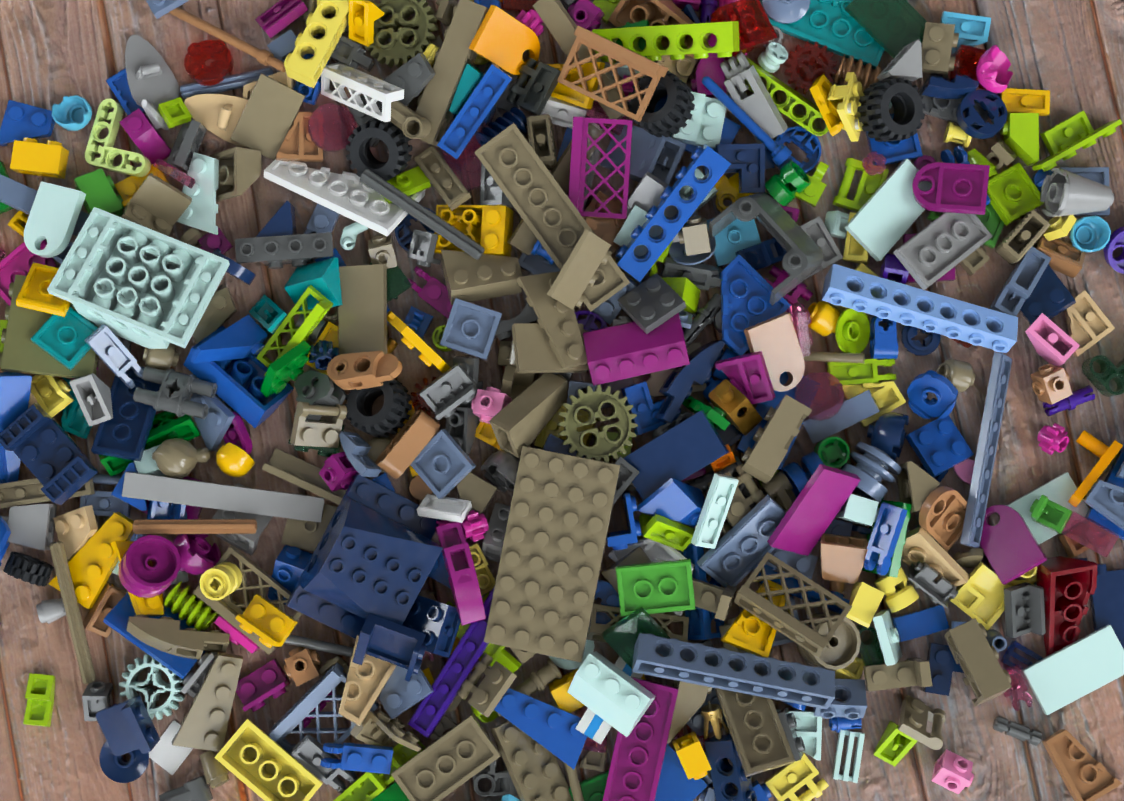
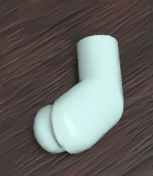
(350, 234)

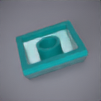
(322, 276)

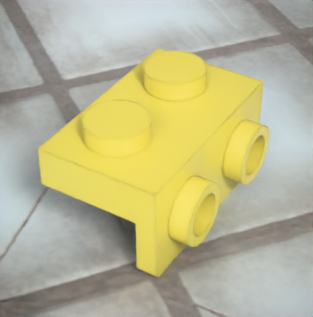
(51, 393)

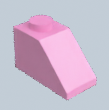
(1051, 341)

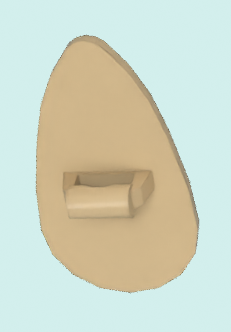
(217, 113)

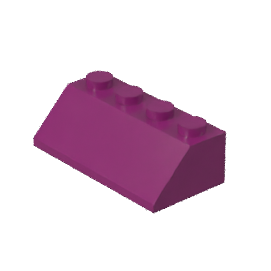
(629, 352)

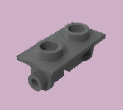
(923, 577)

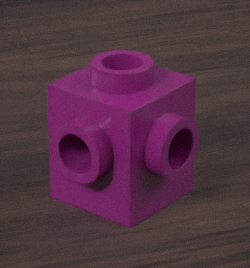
(588, 11)
(338, 472)

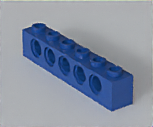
(639, 265)

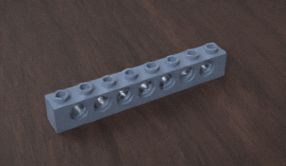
(721, 675)

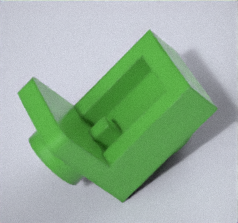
(1050, 514)

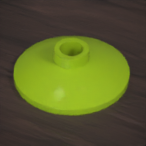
(852, 331)

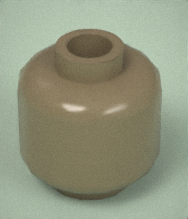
(161, 358)
(958, 372)

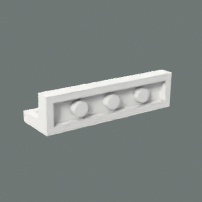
(357, 84)

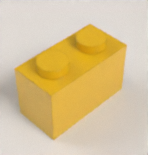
(39, 158)
(692, 756)

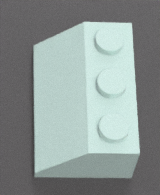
(610, 693)

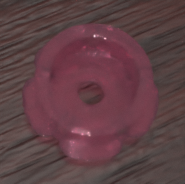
(869, 167)

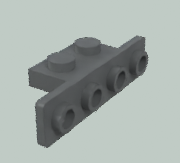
(285, 249)

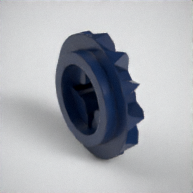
(915, 347)

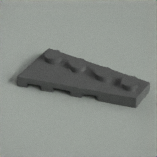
(411, 77)

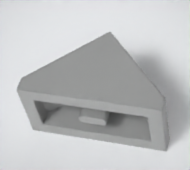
(905, 65)
(93, 398)

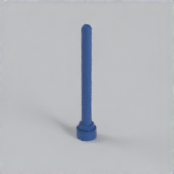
(778, 153)

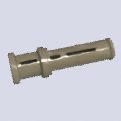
(539, 679)

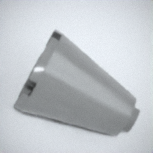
(1073, 194)

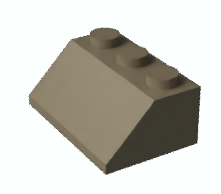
(580, 270)

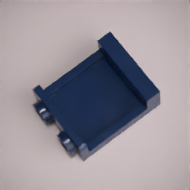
(391, 643)

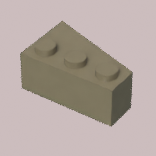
(481, 278)
(774, 439)

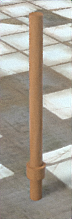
(262, 56)

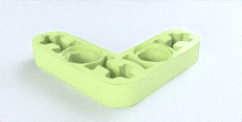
(107, 152)

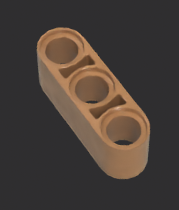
(407, 444)

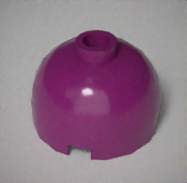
(196, 553)

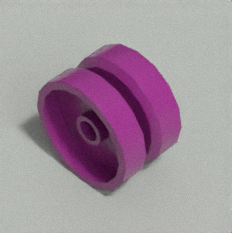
(149, 566)

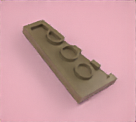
(209, 714)

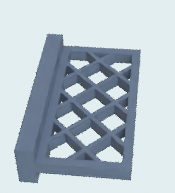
(306, 704)

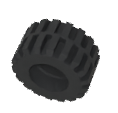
(906, 105)
(672, 114)
(393, 138)
(388, 418)

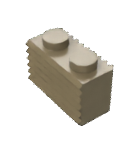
(542, 139)
(1022, 237)

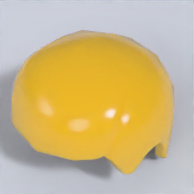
(233, 460)

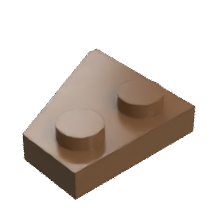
(298, 143)

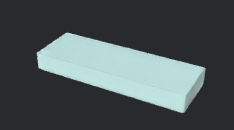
(714, 511)

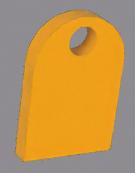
(503, 41)

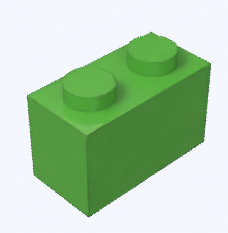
(99, 192)

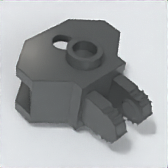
(318, 392)

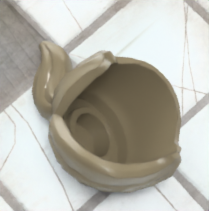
(179, 457)

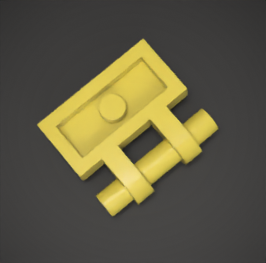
(793, 777)

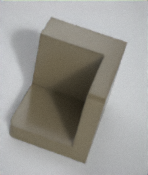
(515, 383)

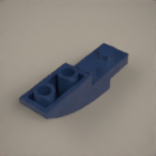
(679, 382)

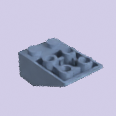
(648, 154)

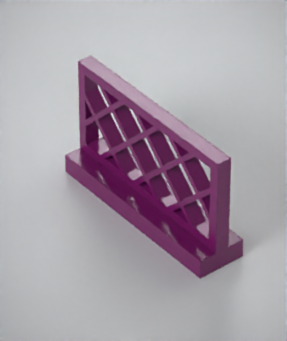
(578, 165)

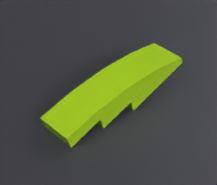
(372, 784)

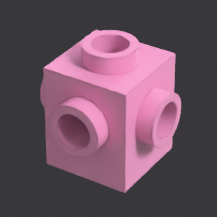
(489, 403)
(952, 772)

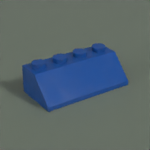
(239, 384)

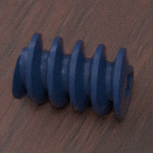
(514, 116)

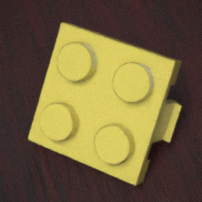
(849, 107)

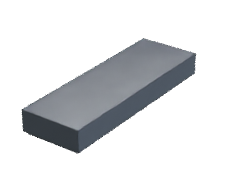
(851, 412)

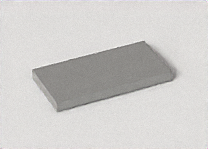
(941, 246)

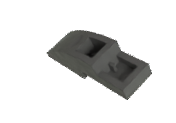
(463, 422)

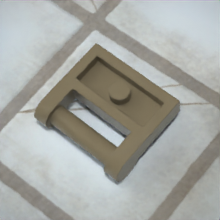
(316, 432)
(914, 722)

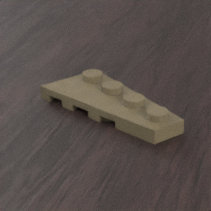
(555, 318)

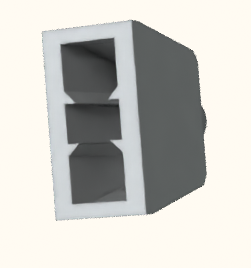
(32, 525)

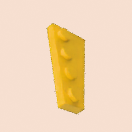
(97, 560)

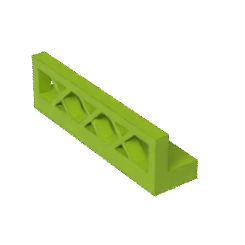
(298, 334)

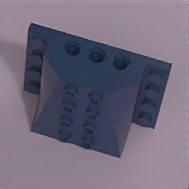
(367, 560)

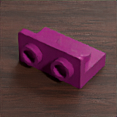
(262, 684)

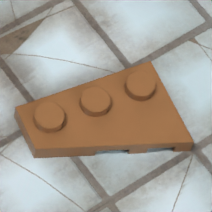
(1079, 770)

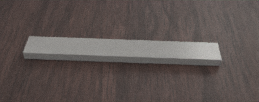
(223, 497)

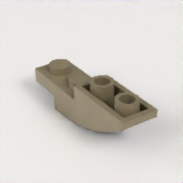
(165, 636)

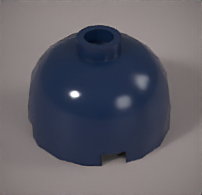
(889, 433)

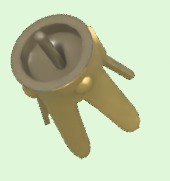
(713, 714)

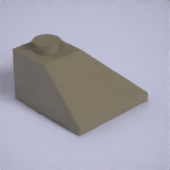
(237, 171)

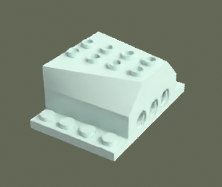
(137, 281)

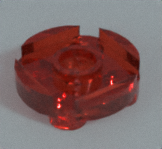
(203, 51)

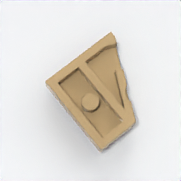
(1086, 322)
(75, 529)

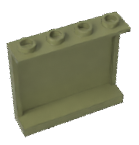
(25, 356)

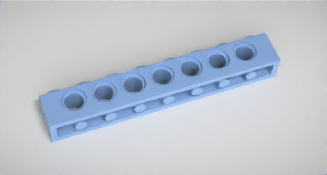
(920, 308)

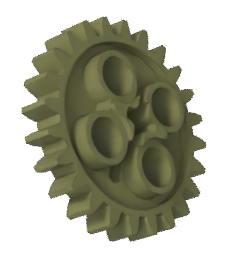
(398, 50)
(592, 403)

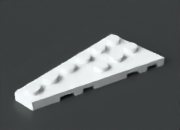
(340, 193)

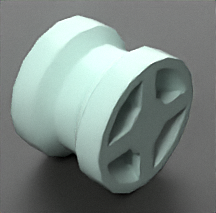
(772, 57)

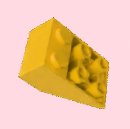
(485, 224)

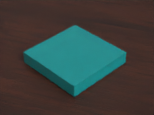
(65, 337)

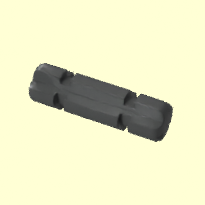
(1017, 730)

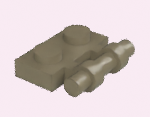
(739, 505)
(491, 689)

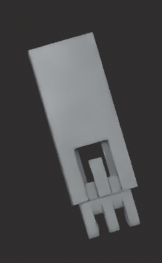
(758, 105)

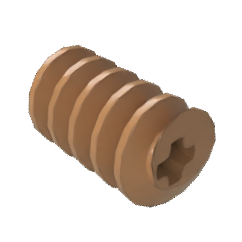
(863, 75)

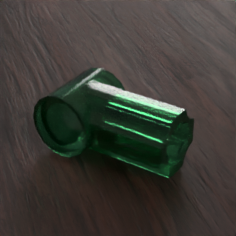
(870, 650)

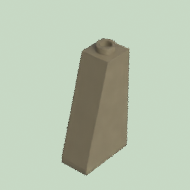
(529, 413)

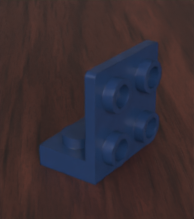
(437, 621)

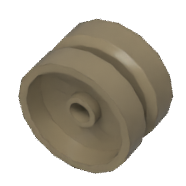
(841, 648)

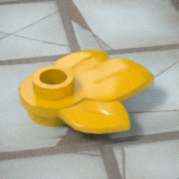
(729, 190)

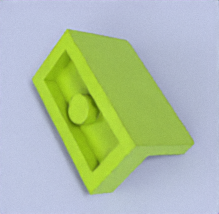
(666, 531)

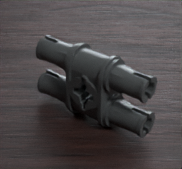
(175, 392)

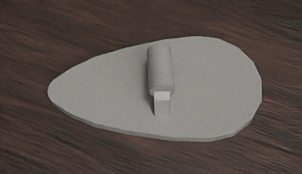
(148, 73)

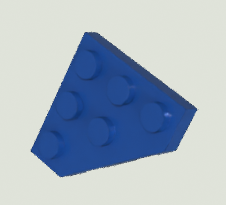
(745, 303)

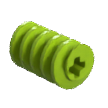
(189, 608)

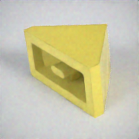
(864, 603)

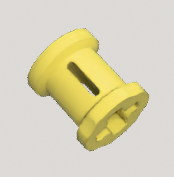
(955, 134)

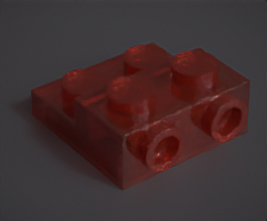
(753, 23)

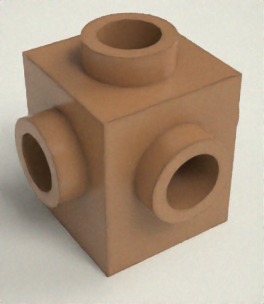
(1051, 384)
(296, 671)

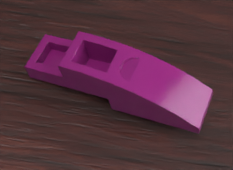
(461, 573)

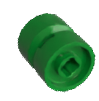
(784, 186)
(832, 451)

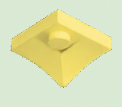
(982, 596)

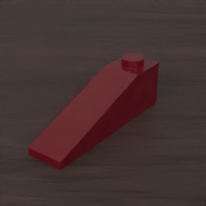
(1066, 594)

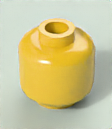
(823, 318)

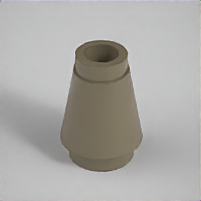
(214, 771)

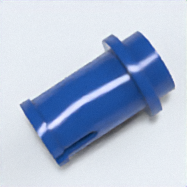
(841, 723)

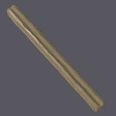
(72, 612)

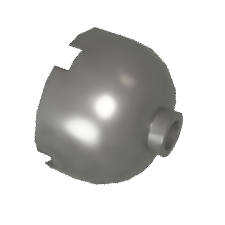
(501, 470)

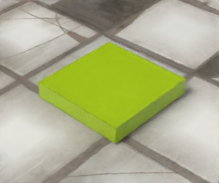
(1013, 194)

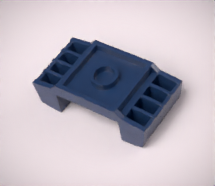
(48, 453)

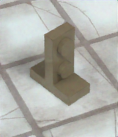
(713, 598)
(902, 674)

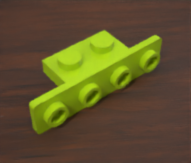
(1069, 136)

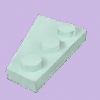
(203, 208)

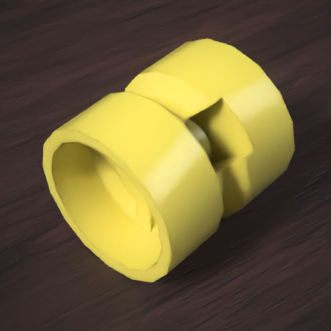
(220, 581)
(897, 598)

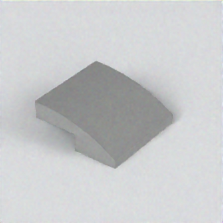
(819, 234)

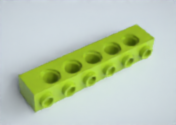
(725, 32)

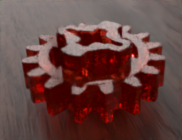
(801, 66)

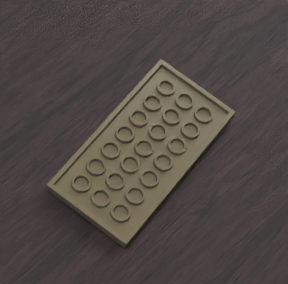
(552, 554)

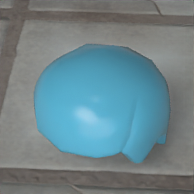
(72, 113)
(1090, 234)

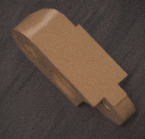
(363, 369)

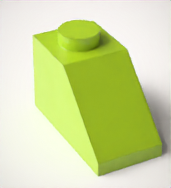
(1022, 136)

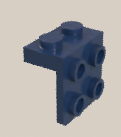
(128, 727)

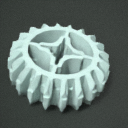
(154, 677)

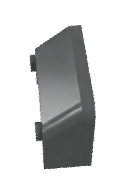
(802, 253)

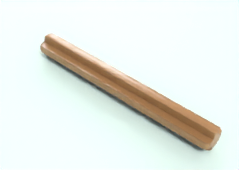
(195, 526)

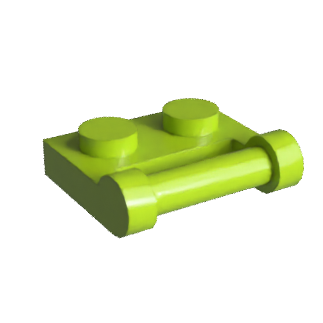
(866, 188)

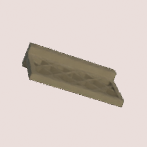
(229, 608)
(781, 620)

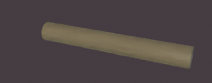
(835, 357)

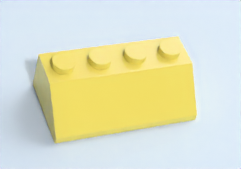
(267, 766)

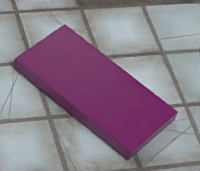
(814, 510)

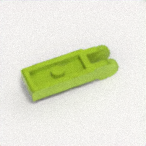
(860, 372)

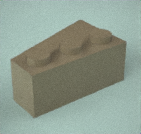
(978, 661)

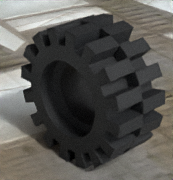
(28, 569)

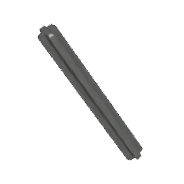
(422, 214)

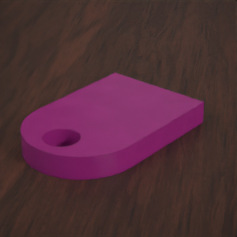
(954, 187)
(1010, 544)

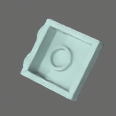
(705, 123)

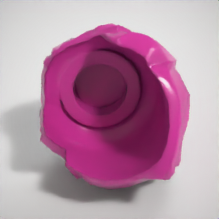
(993, 70)

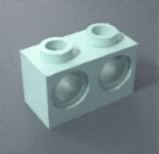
(859, 510)

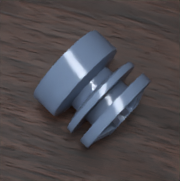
(872, 469)

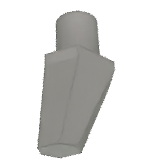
(154, 115)

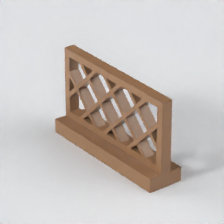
(624, 57)

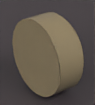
(191, 237)

